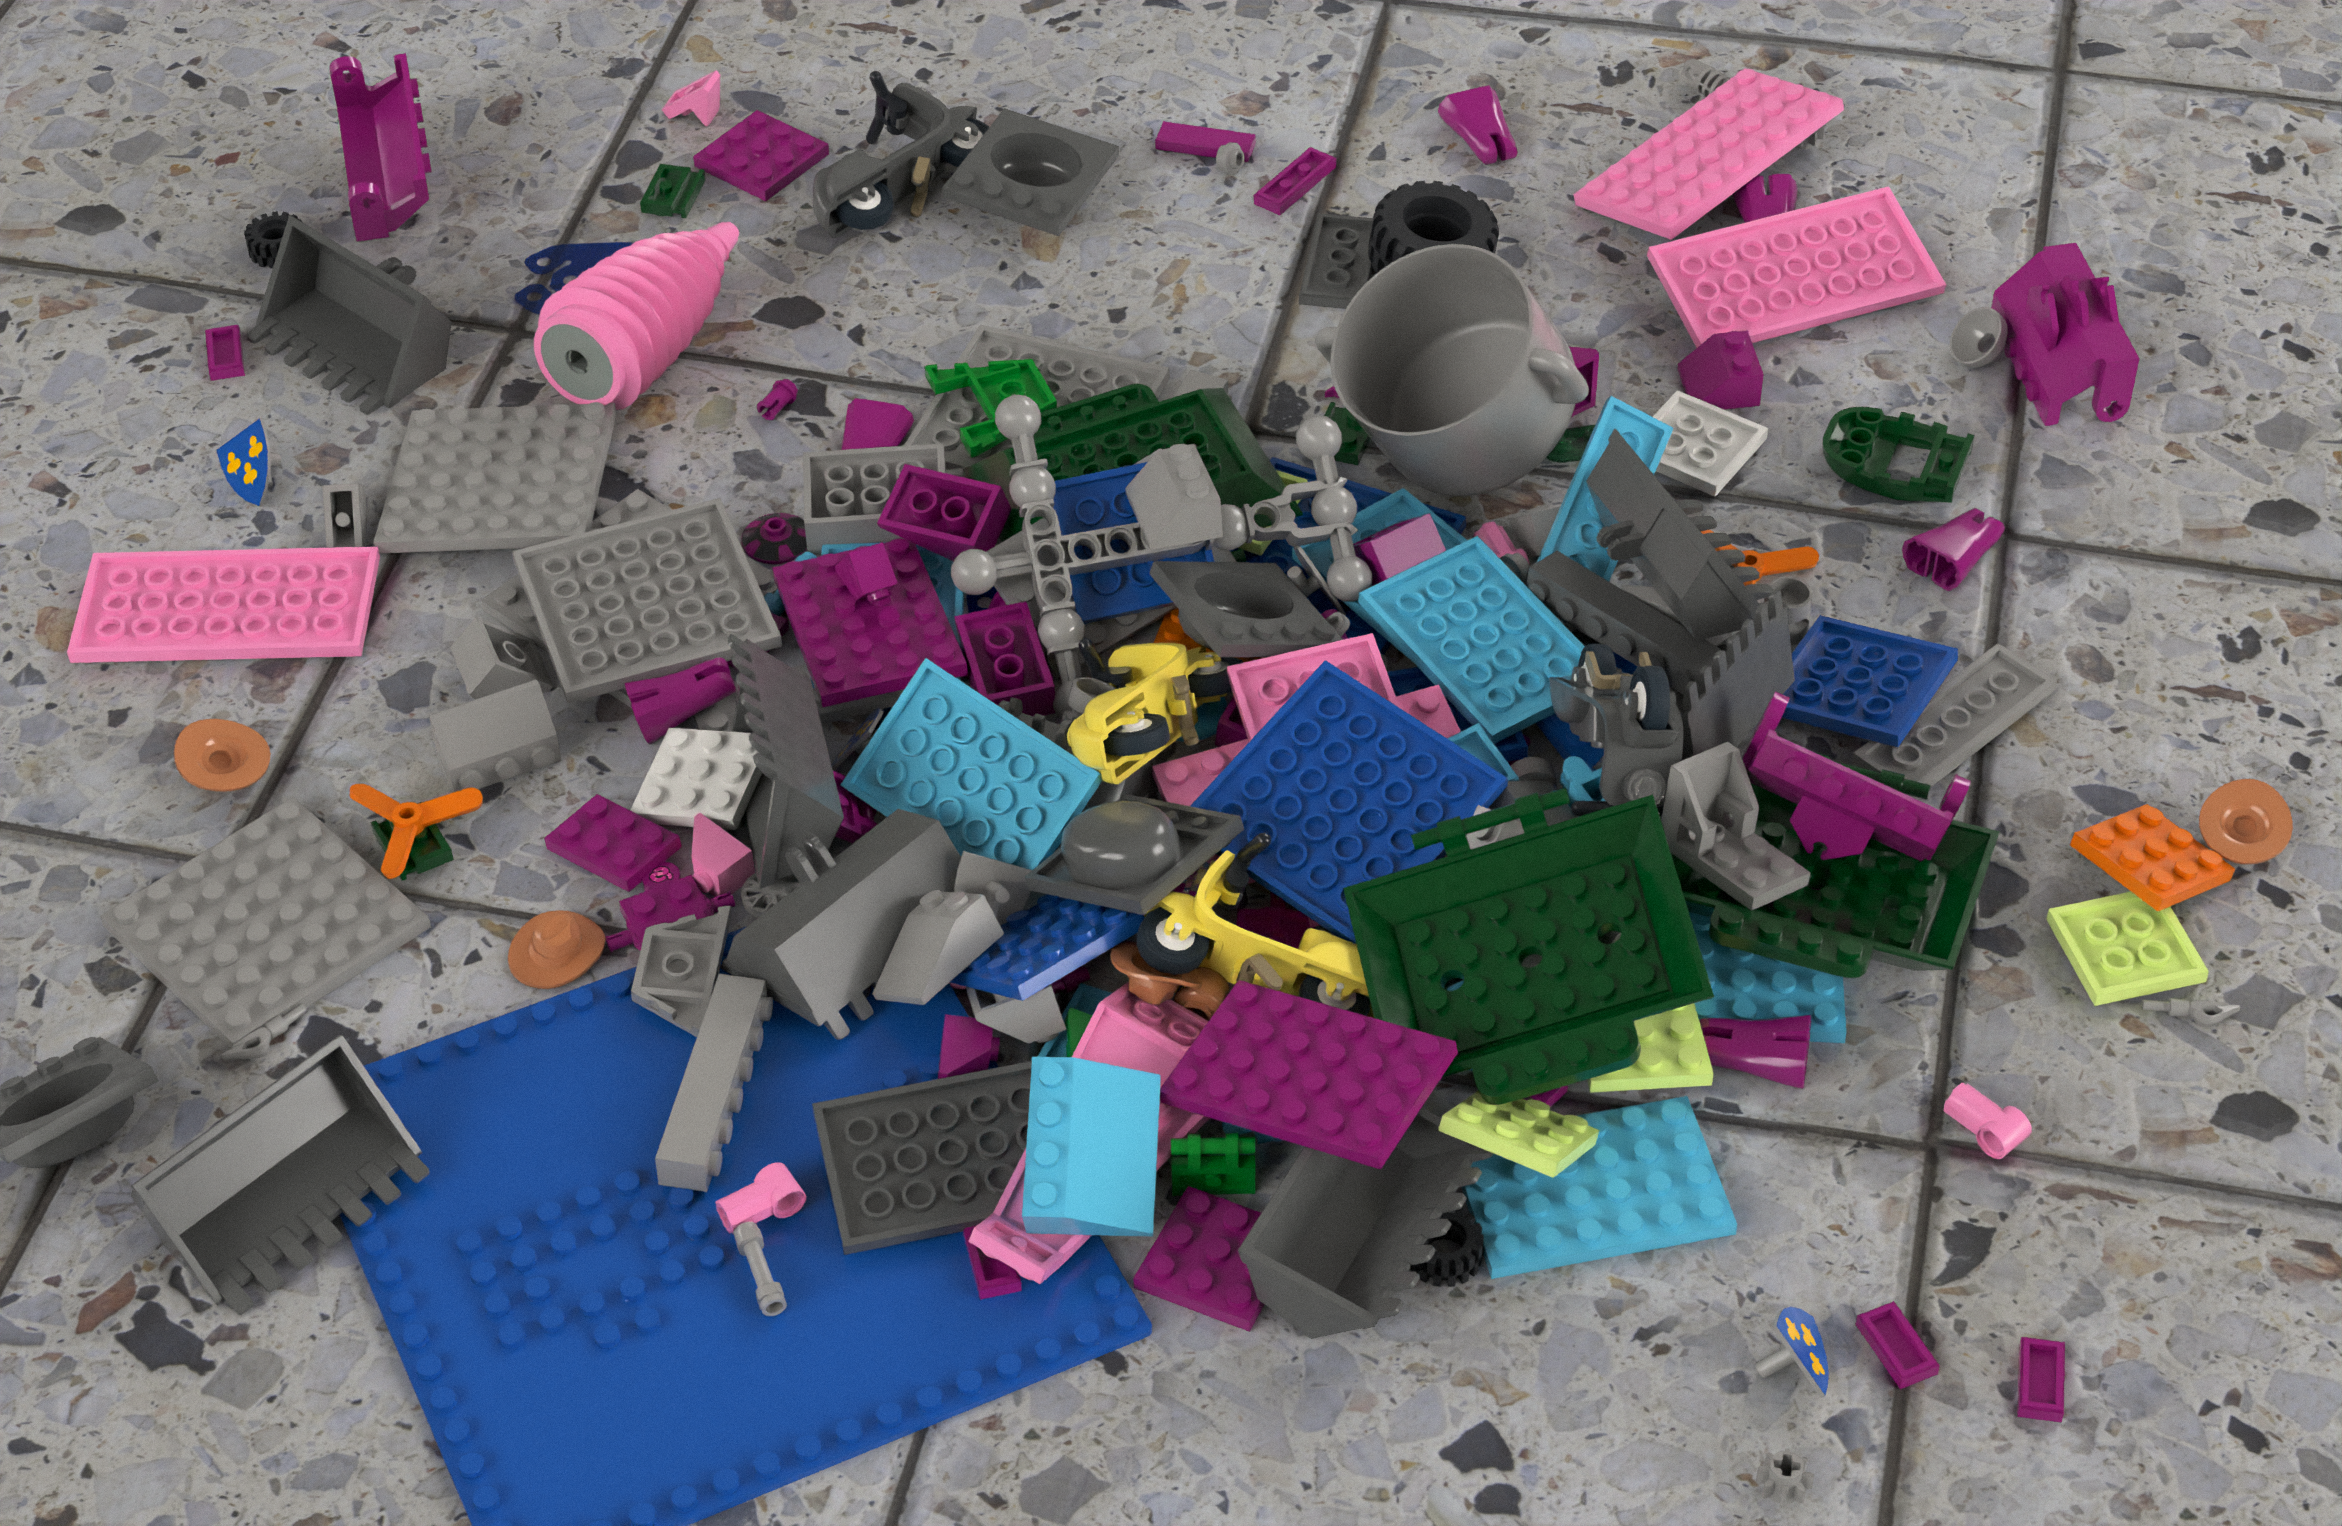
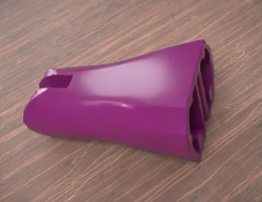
(1480, 122)
(1756, 205)
(875, 424)
(1952, 548)
(676, 697)
(1760, 1047)

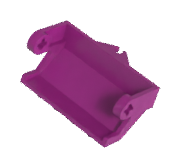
(381, 146)
(2066, 334)
(1841, 804)

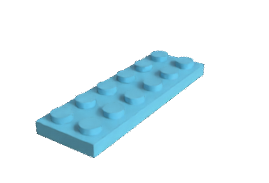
(1577, 519)

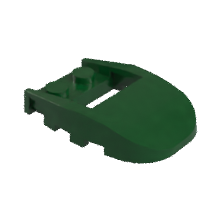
(1863, 442)

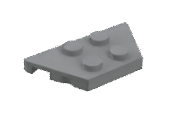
(681, 968)

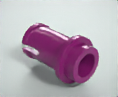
(783, 393)

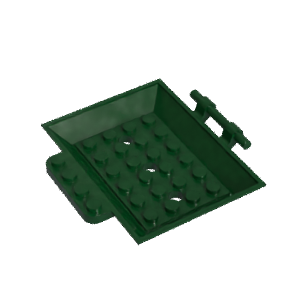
(1132, 424)
(1524, 897)
(1850, 915)

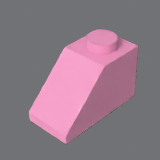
(718, 858)

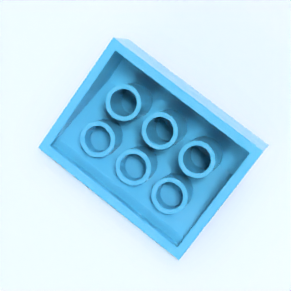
(1090, 1149)

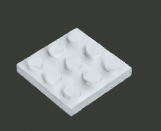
(1706, 442)
(699, 774)

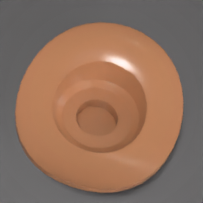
(221, 755)
(2246, 822)
(555, 949)
(1145, 980)

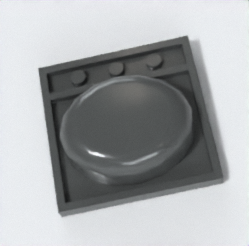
(1031, 172)
(1242, 608)
(1132, 852)
(69, 1103)

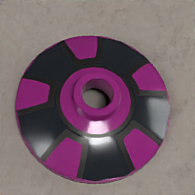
(775, 538)

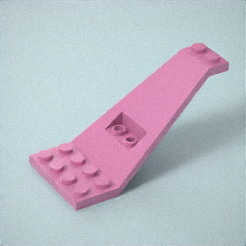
(1120, 1034)

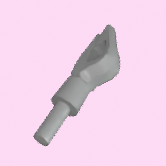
(2201, 1011)
(257, 1043)

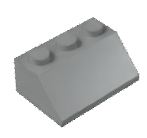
(1175, 499)
(495, 737)

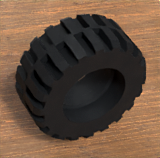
(1427, 212)

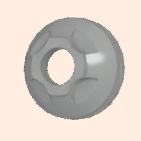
(1973, 332)

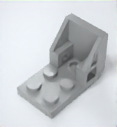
(1701, 832)

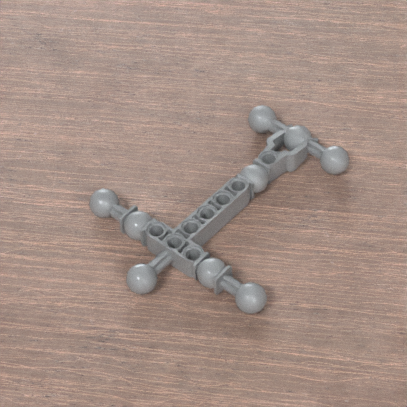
(1034, 491)

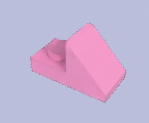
(699, 96)

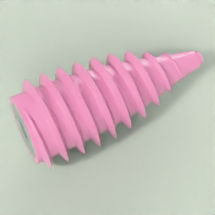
(631, 315)

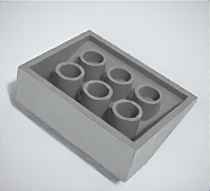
(851, 487)

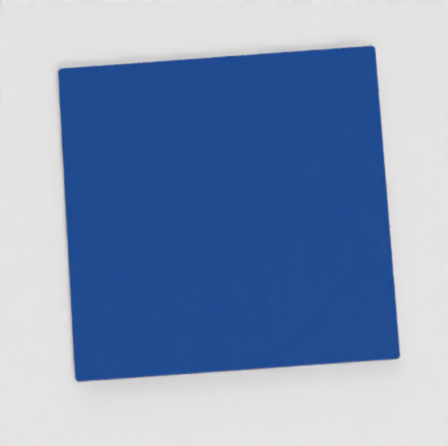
(602, 1334)

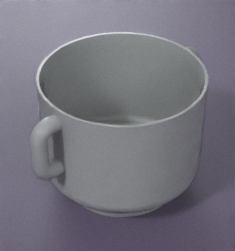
(1454, 370)

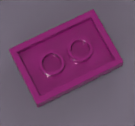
(612, 842)

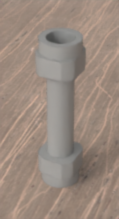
(769, 1293)

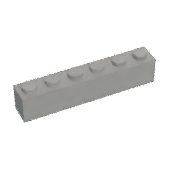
(713, 1083)

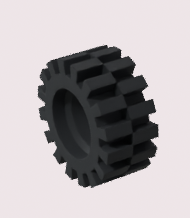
(265, 236)
(1458, 1263)

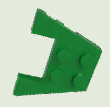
(991, 387)

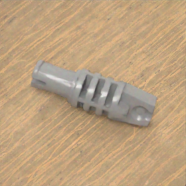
(1702, 76)

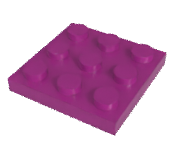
(761, 155)
(1199, 1260)

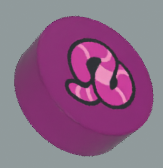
(660, 875)

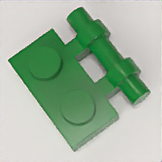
(1213, 1173)

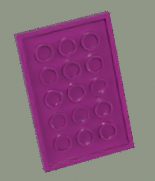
(861, 645)
(1309, 1073)

